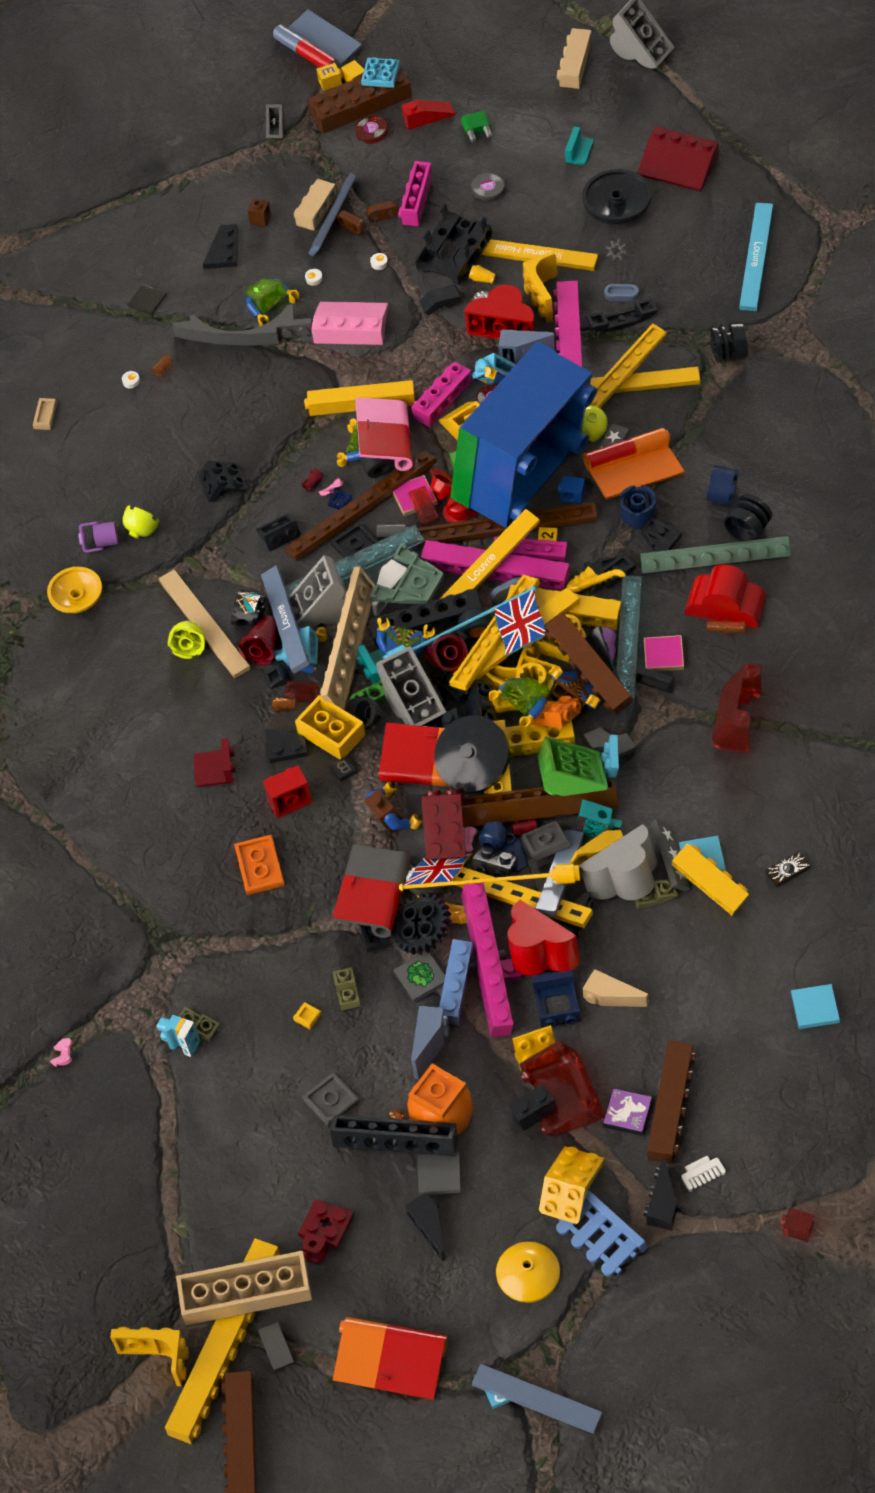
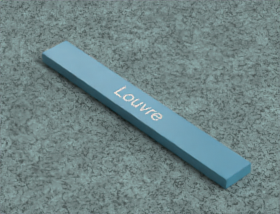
(756, 257)

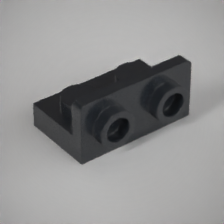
(279, 531)

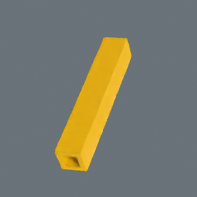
(343, 399)

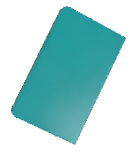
(578, 148)

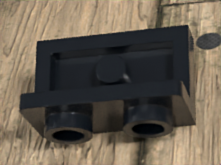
(494, 862)

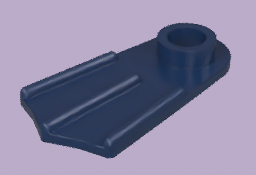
(514, 847)

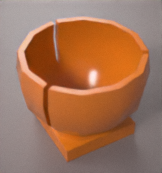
(440, 1099)

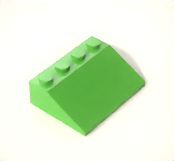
(570, 768)

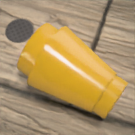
(481, 274)

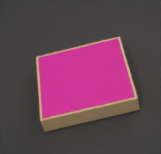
(402, 497)
(664, 653)

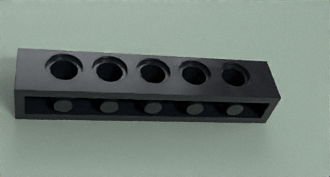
(434, 609)
(394, 1135)

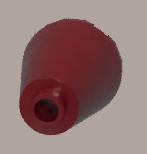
(260, 642)
(446, 652)

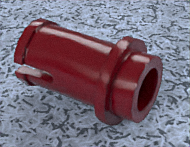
(315, 476)
(523, 827)

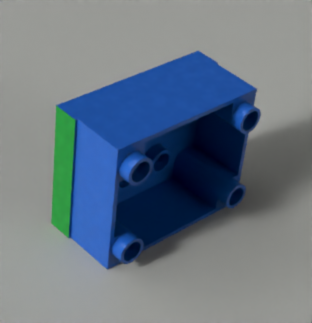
(521, 434)

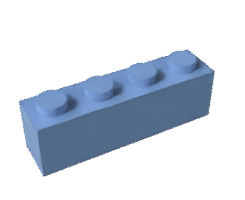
(456, 979)

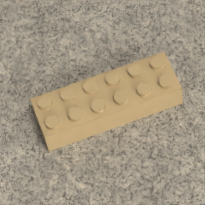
(243, 1288)

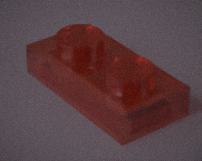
(423, 505)

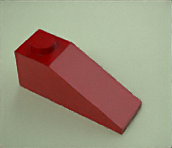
(424, 112)

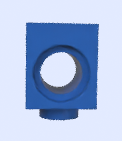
(572, 489)

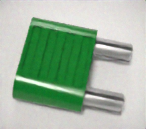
(475, 124)

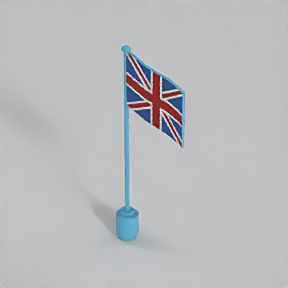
(515, 618)

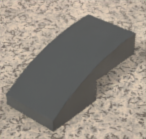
(275, 1346)

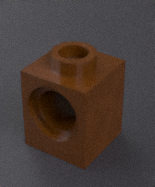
(259, 212)

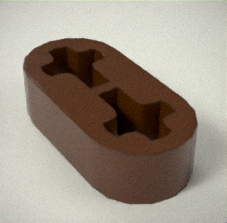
(382, 211)
(350, 222)

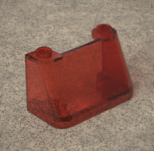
(732, 724)
(568, 1082)

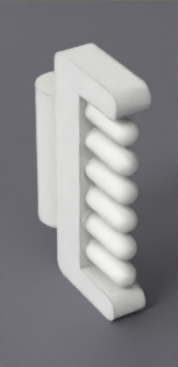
(699, 1168)

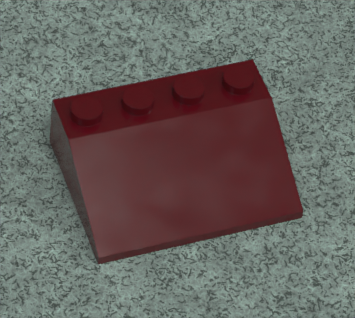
(678, 158)

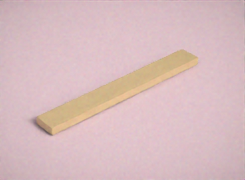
(197, 613)

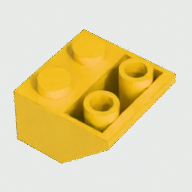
(456, 418)

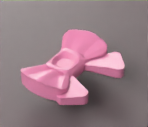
(337, 483)
(469, 832)
(63, 1046)

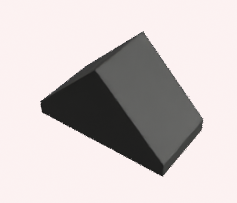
(275, 121)

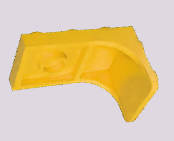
(535, 274)
(568, 1184)
(154, 1342)

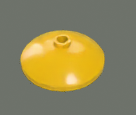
(74, 589)
(528, 1283)

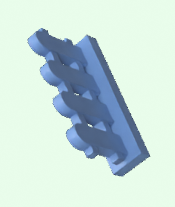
(607, 1240)

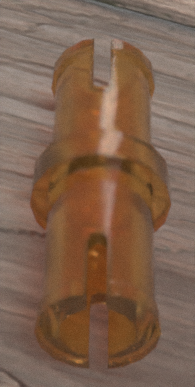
(725, 626)

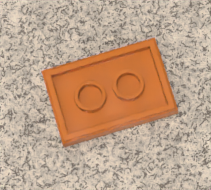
(259, 864)

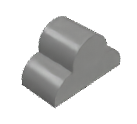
(639, 35)
(319, 595)
(409, 688)
(622, 868)

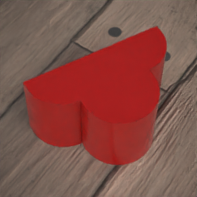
(499, 311)
(726, 596)
(539, 942)

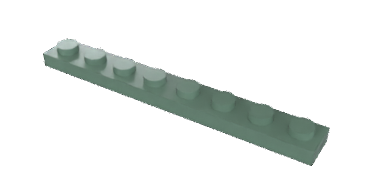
(715, 554)

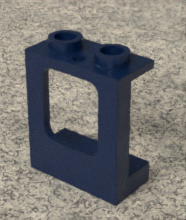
(554, 985)

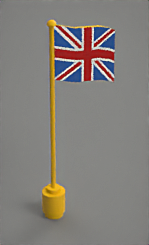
(445, 870)

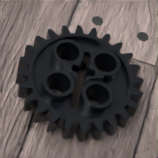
(421, 923)

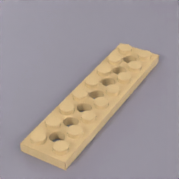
(348, 637)

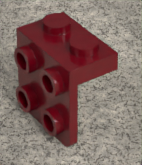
(215, 766)

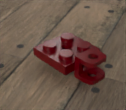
(319, 1238)

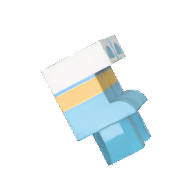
(180, 1033)

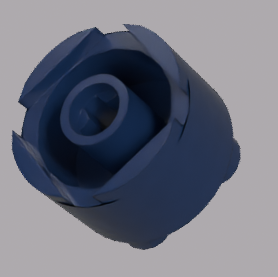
(722, 485)
(637, 505)

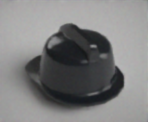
(365, 710)

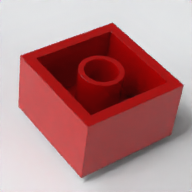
(287, 791)

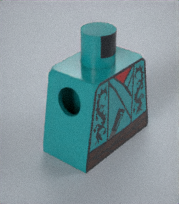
(595, 819)

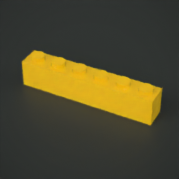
(589, 611)

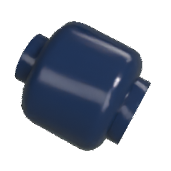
(493, 835)

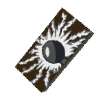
(787, 869)

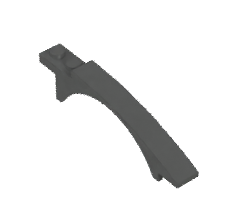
(281, 327)

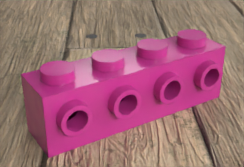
(416, 193)
(441, 394)

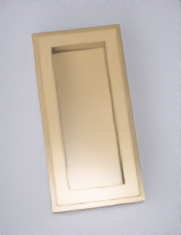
(45, 414)

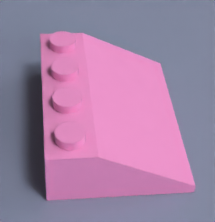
(349, 323)

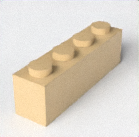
(574, 58)

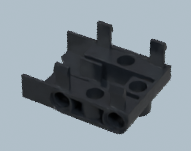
(454, 245)

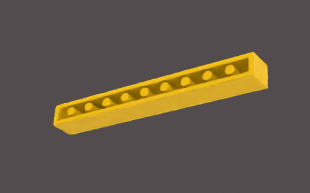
(212, 1364)

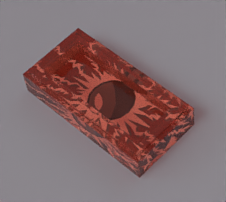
(302, 691)

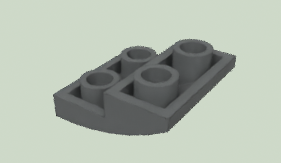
(439, 1174)

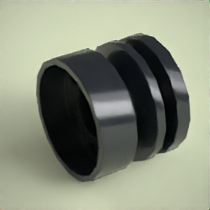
(728, 341)
(747, 518)

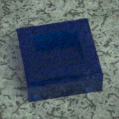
(339, 499)

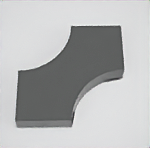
(597, 738)

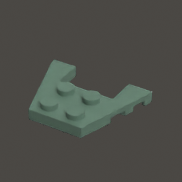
(416, 584)

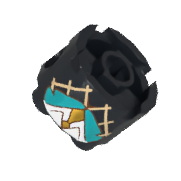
(247, 609)

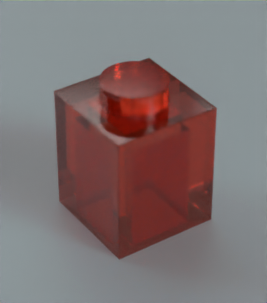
(797, 1224)

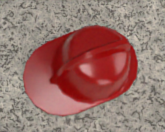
(441, 483)
(456, 512)

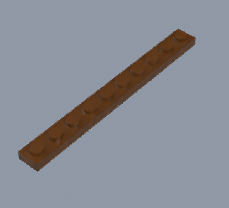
(358, 507)
(487, 528)

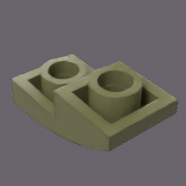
(661, 893)
(346, 989)
(205, 1025)

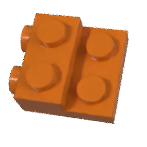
(558, 713)

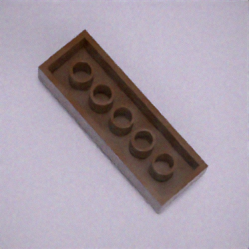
(355, 101)

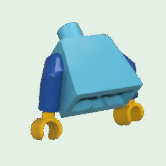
(310, 640)

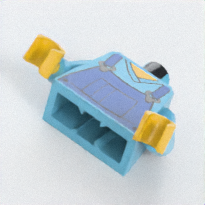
(492, 369)

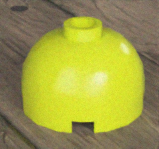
(594, 423)
(139, 522)
(186, 639)

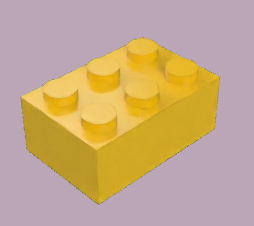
(330, 727)

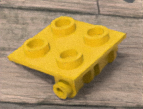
(532, 1043)

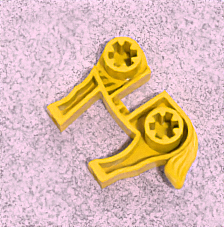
(530, 666)

